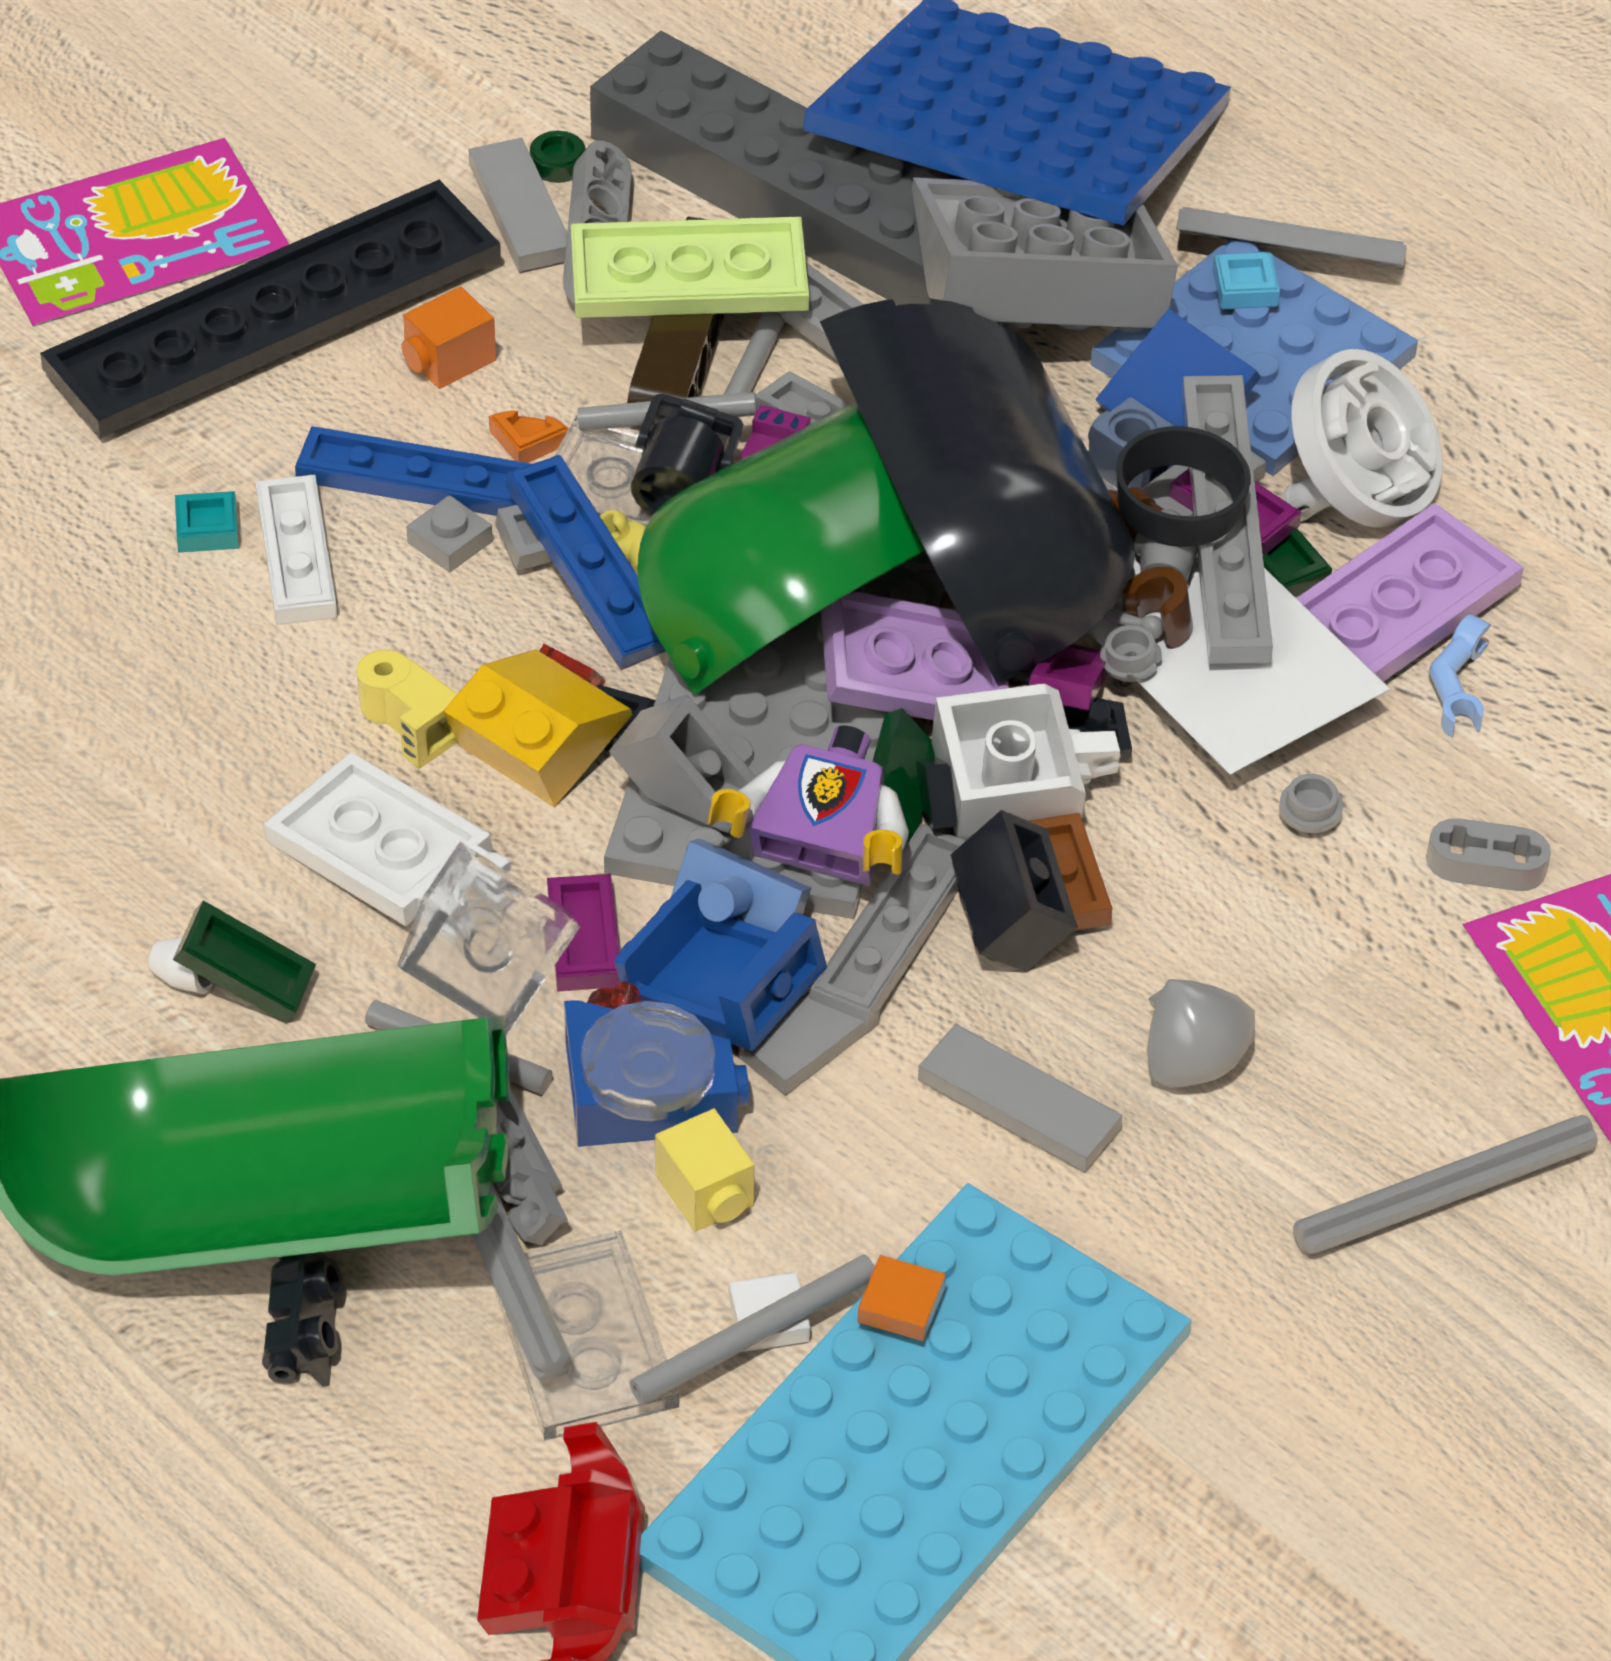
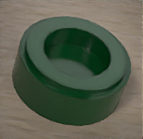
(556, 155)

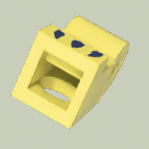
(409, 701)

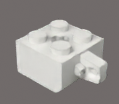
(1017, 755)

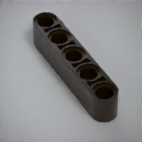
(675, 355)

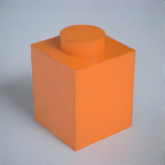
(449, 337)

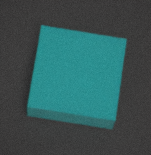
(206, 521)

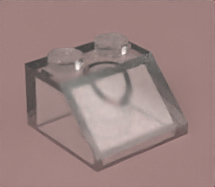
(485, 937)

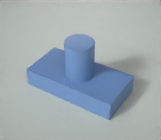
(740, 887)

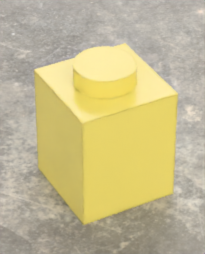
(704, 1170)

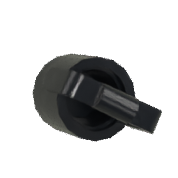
(680, 448)

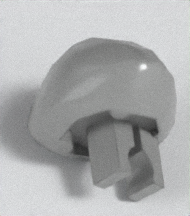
(1196, 1033)

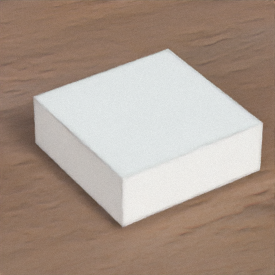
(755, 1294)

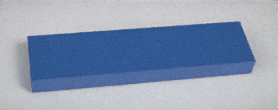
(405, 470)
(585, 557)

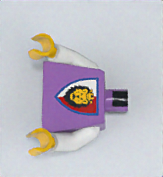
(820, 811)

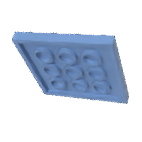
(1275, 341)

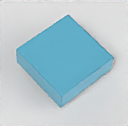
(1246, 280)

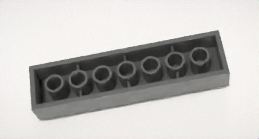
(752, 159)

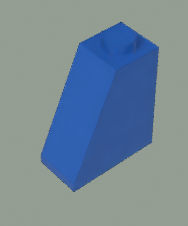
(601, 1127)

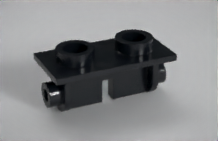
(308, 1292)

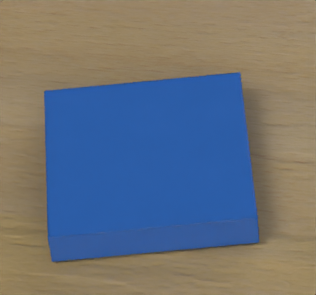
(1161, 360)

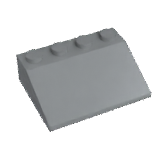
(1040, 261)

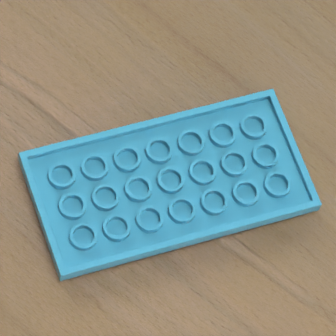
(909, 1463)

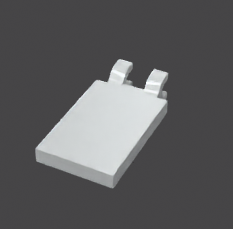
(374, 836)

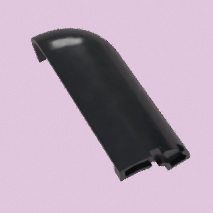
(987, 474)

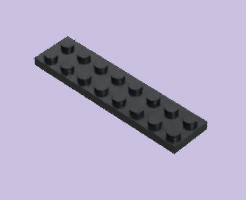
(269, 307)

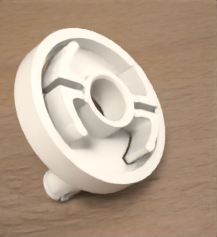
(1341, 456)

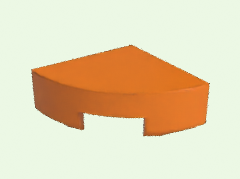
(527, 436)

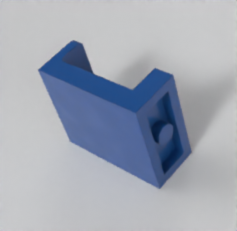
(723, 971)

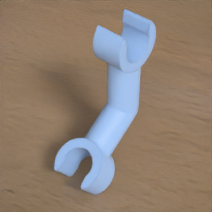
(1464, 645)

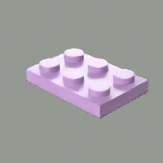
(899, 655)

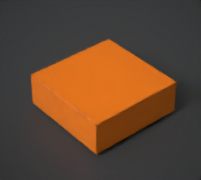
(901, 1298)

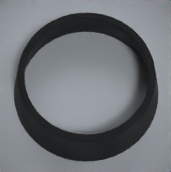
(1187, 448)

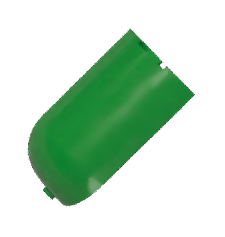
(770, 545)
(258, 1149)

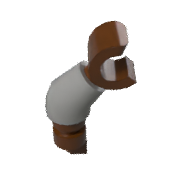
(1161, 579)

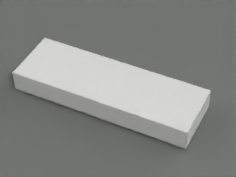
(296, 549)

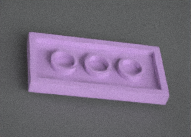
(1411, 590)

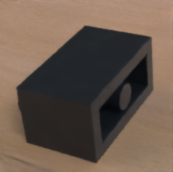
(1013, 891)

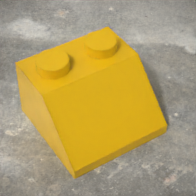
(535, 722)

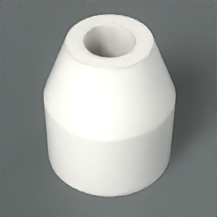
(173, 973)

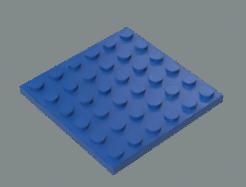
(1020, 109)

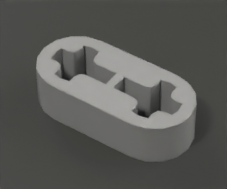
(1488, 854)

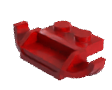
(567, 1554)

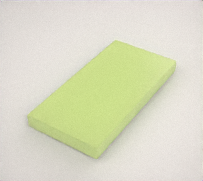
(689, 267)

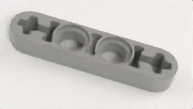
(613, 194)

